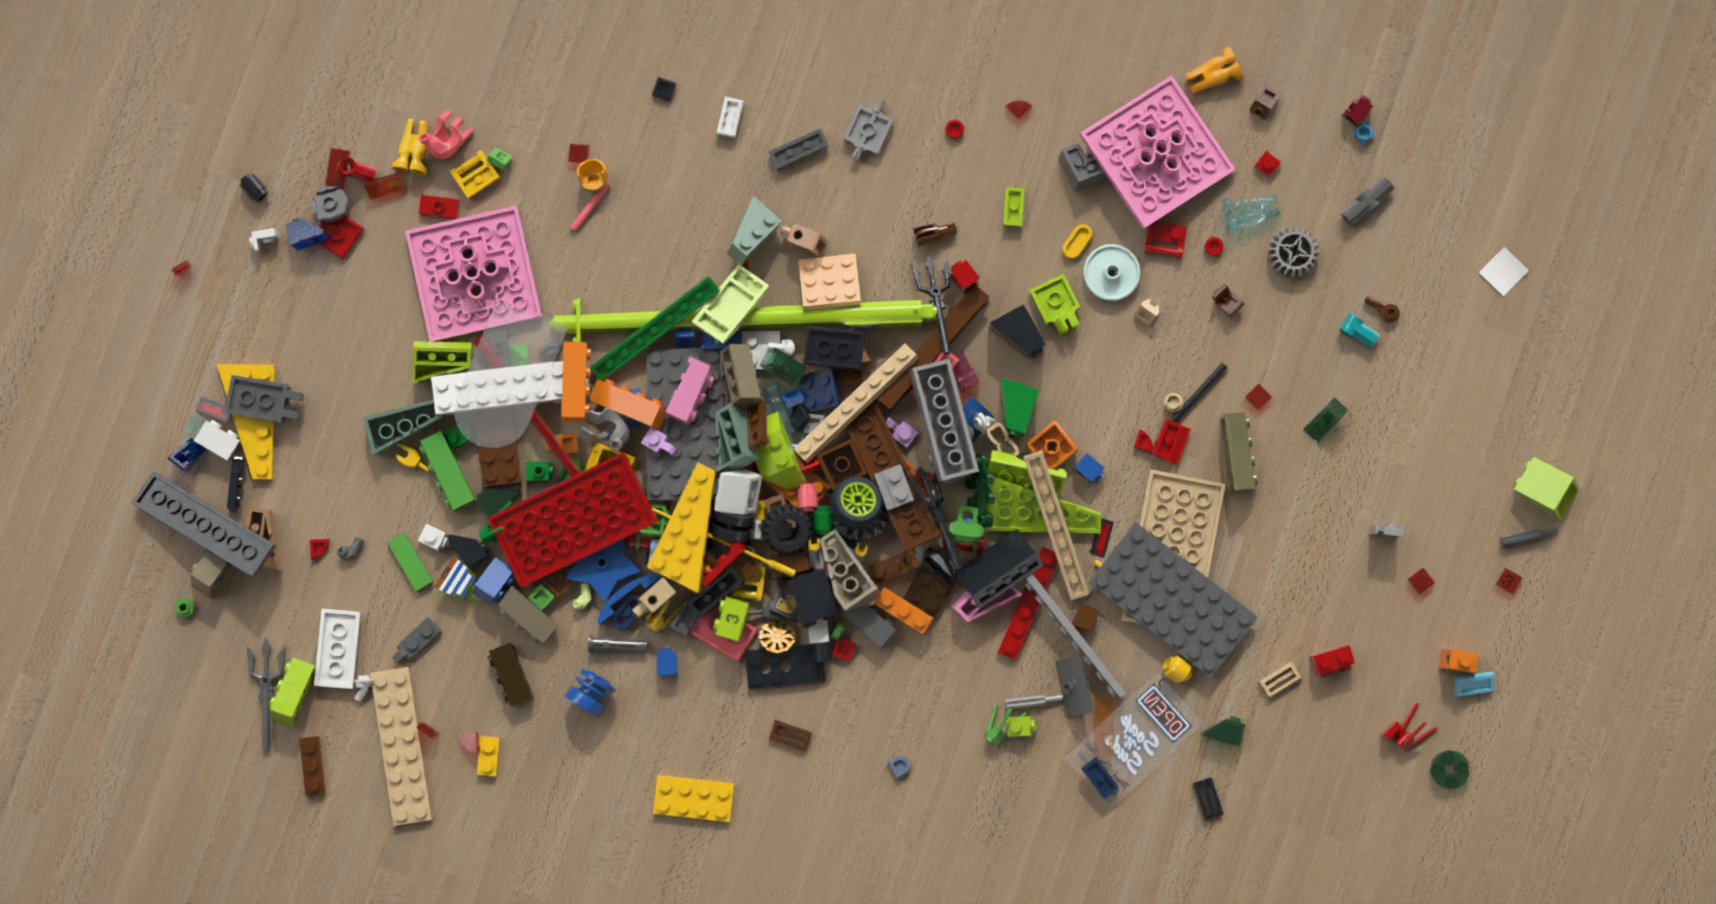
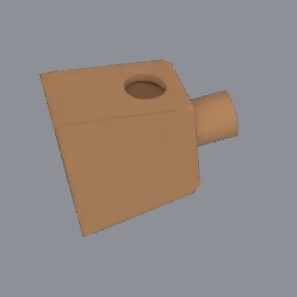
(810, 241)

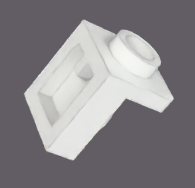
(265, 236)
(433, 537)

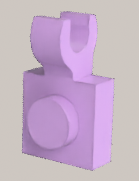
(902, 433)
(656, 441)

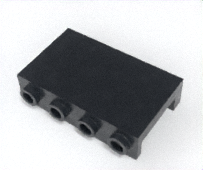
(998, 568)

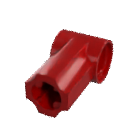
(357, 170)

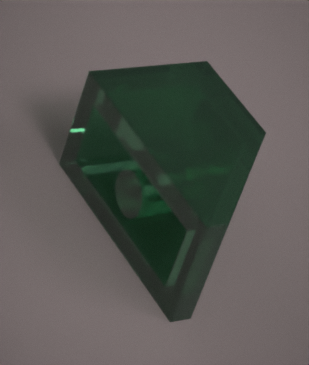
(1325, 419)
(494, 500)
(1226, 731)

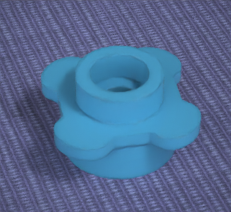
(1368, 133)

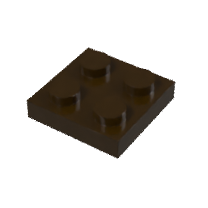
(928, 592)

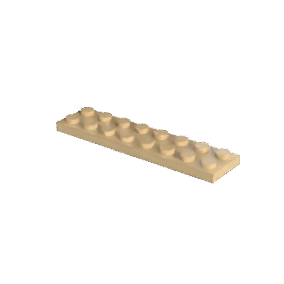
(401, 746)

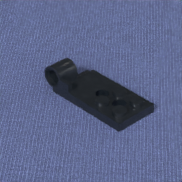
(805, 663)

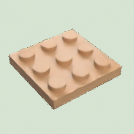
(829, 282)

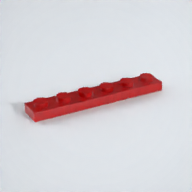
(1027, 607)

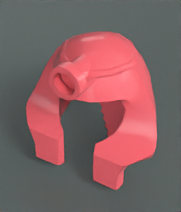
(440, 144)

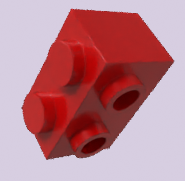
(1334, 659)

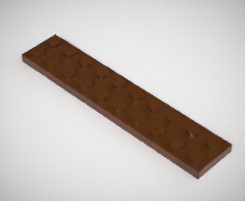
(880, 452)

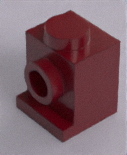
(1358, 110)

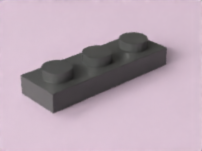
(798, 149)

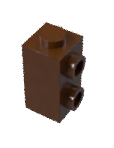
(795, 561)

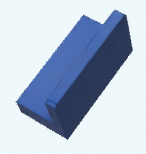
(708, 341)

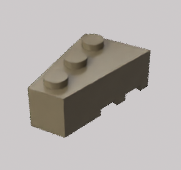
(208, 572)

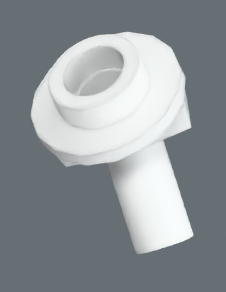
(787, 346)
(983, 422)
(363, 682)

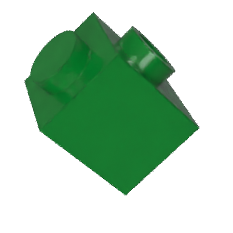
(539, 471)

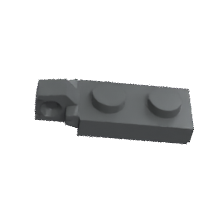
(416, 640)

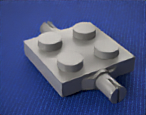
(868, 129)

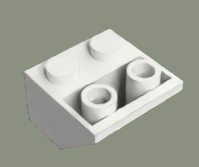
(738, 492)

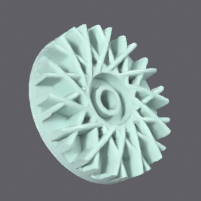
(1121, 262)

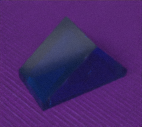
(187, 455)

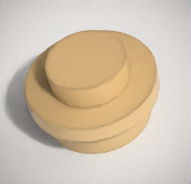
(1173, 402)

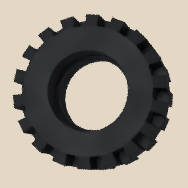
(792, 543)

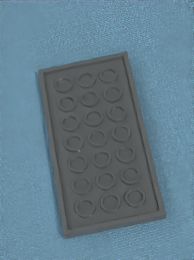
(694, 443)
(1172, 599)

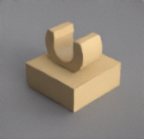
(1147, 312)

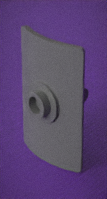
(1074, 686)

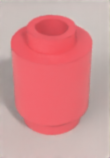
(807, 497)

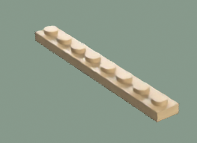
(856, 403)
(1056, 525)

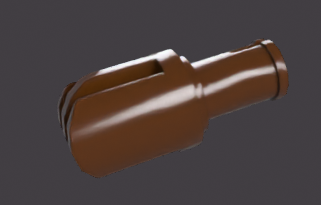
(932, 233)

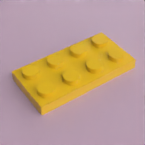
(693, 798)

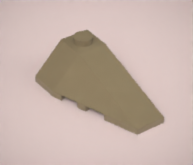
(849, 580)

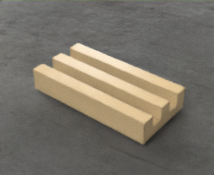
(1266, 688)

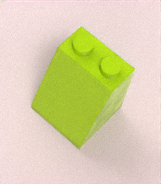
(1546, 487)

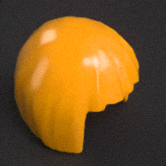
(592, 174)

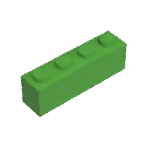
(447, 470)

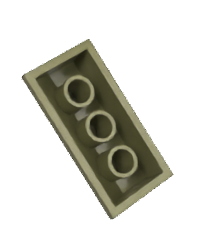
(1237, 452)

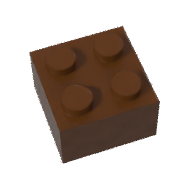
(841, 463)

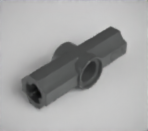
(1367, 201)

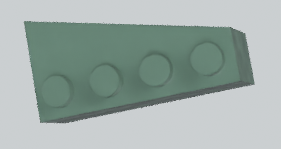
(394, 425)

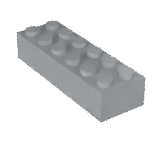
(944, 420)

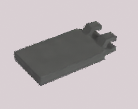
(261, 399)

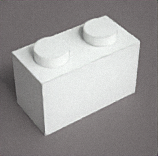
(217, 440)

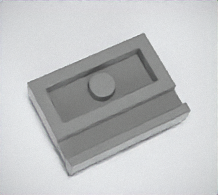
(894, 487)
(1388, 530)

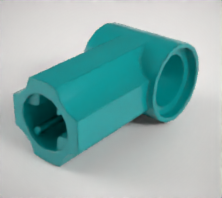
(1355, 328)

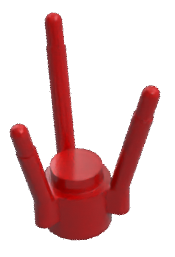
(1405, 740)

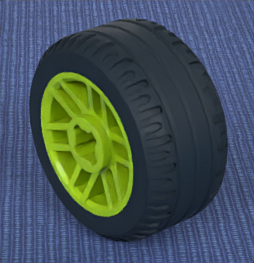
(854, 514)

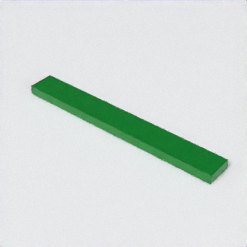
(655, 328)

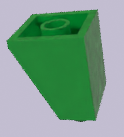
(1017, 406)

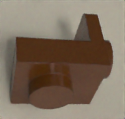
(1227, 301)

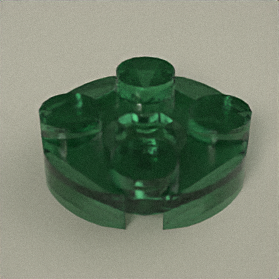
(1460, 767)

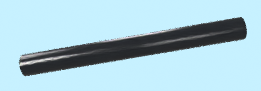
(1199, 392)

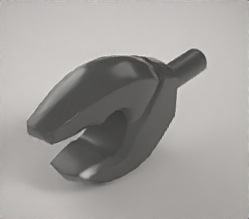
(765, 612)

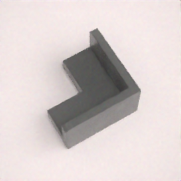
(1080, 170)

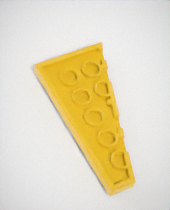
(254, 433)
(685, 536)

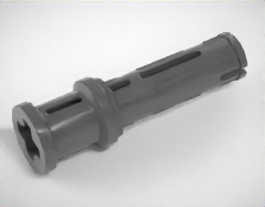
(606, 644)

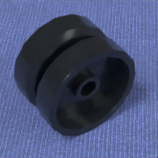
(733, 526)

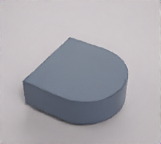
(900, 766)

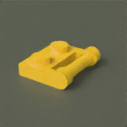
(477, 179)
(756, 580)

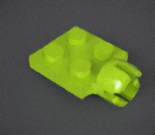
(1057, 303)

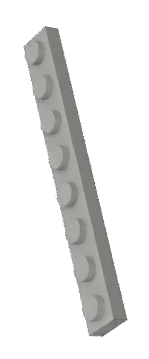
(1078, 642)

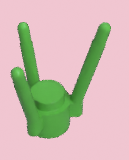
(996, 734)

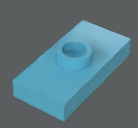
(1474, 684)

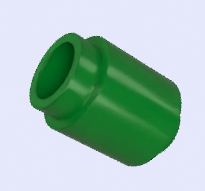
(823, 520)

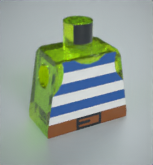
(457, 579)

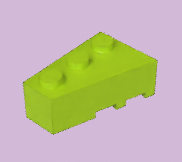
(439, 358)
(291, 692)

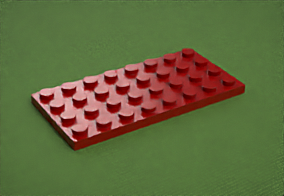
(573, 519)

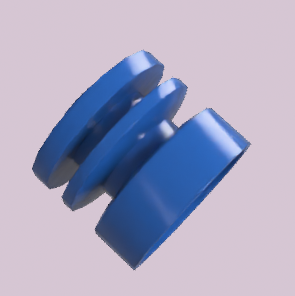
(590, 692)

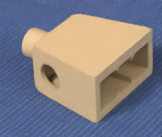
(659, 593)

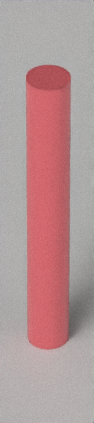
(589, 207)

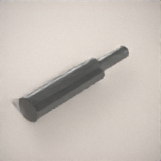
(1525, 537)

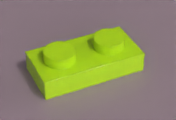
(1013, 207)

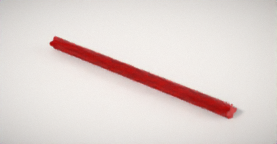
(551, 441)

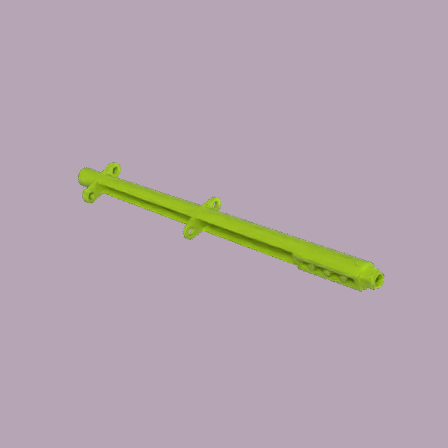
(883, 313)

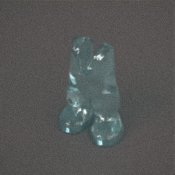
(1252, 211)
(776, 405)

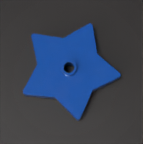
(604, 577)

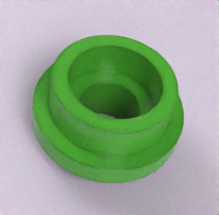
(190, 607)

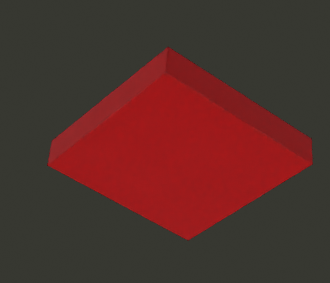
(343, 234)

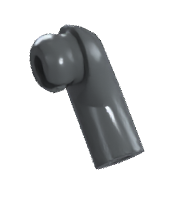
(350, 551)

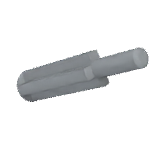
(1031, 701)

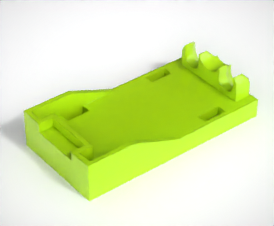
(1015, 470)

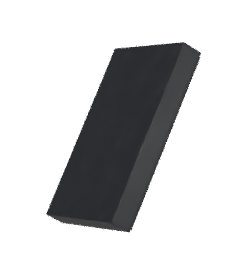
(834, 348)

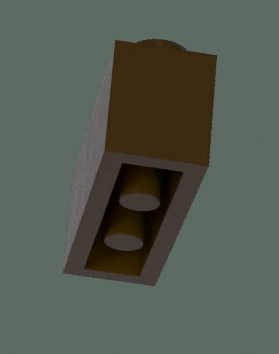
(510, 674)

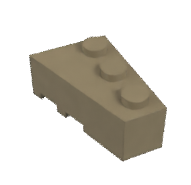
(739, 376)
(526, 614)

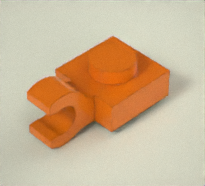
(568, 442)

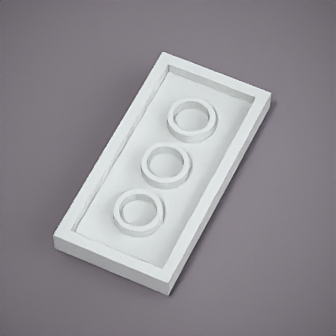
(337, 648)

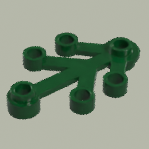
(982, 490)

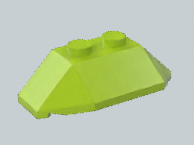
(777, 459)

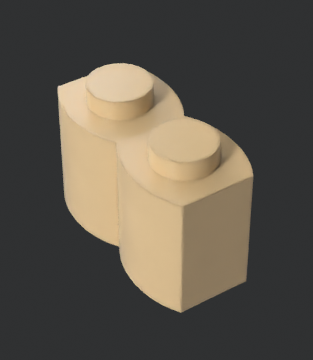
(998, 437)

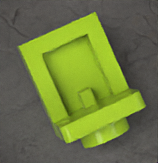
(1021, 726)

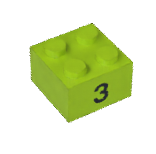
(732, 619)

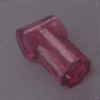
(964, 373)

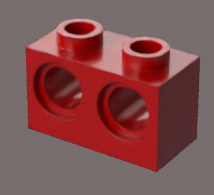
(964, 275)

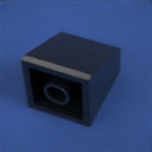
(1019, 332)
(809, 597)

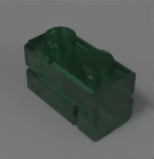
(783, 366)

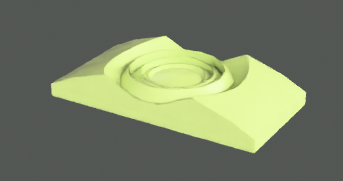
(731, 305)

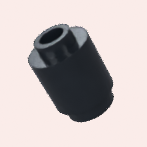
(253, 187)

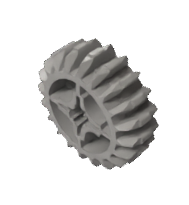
(1300, 236)

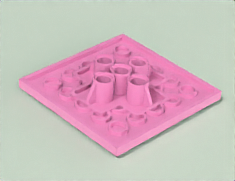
(1151, 186)
(439, 251)

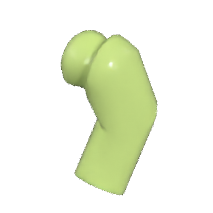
(585, 598)

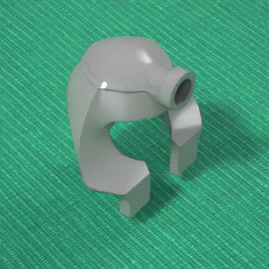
(615, 432)

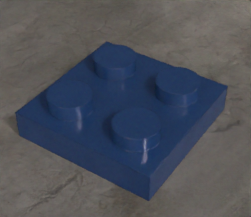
(820, 390)

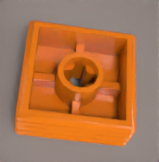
(1054, 434)

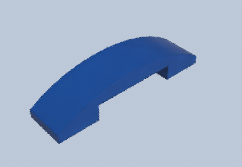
(608, 611)

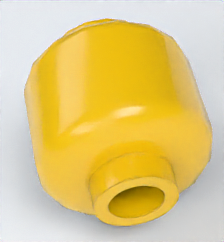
(1177, 669)

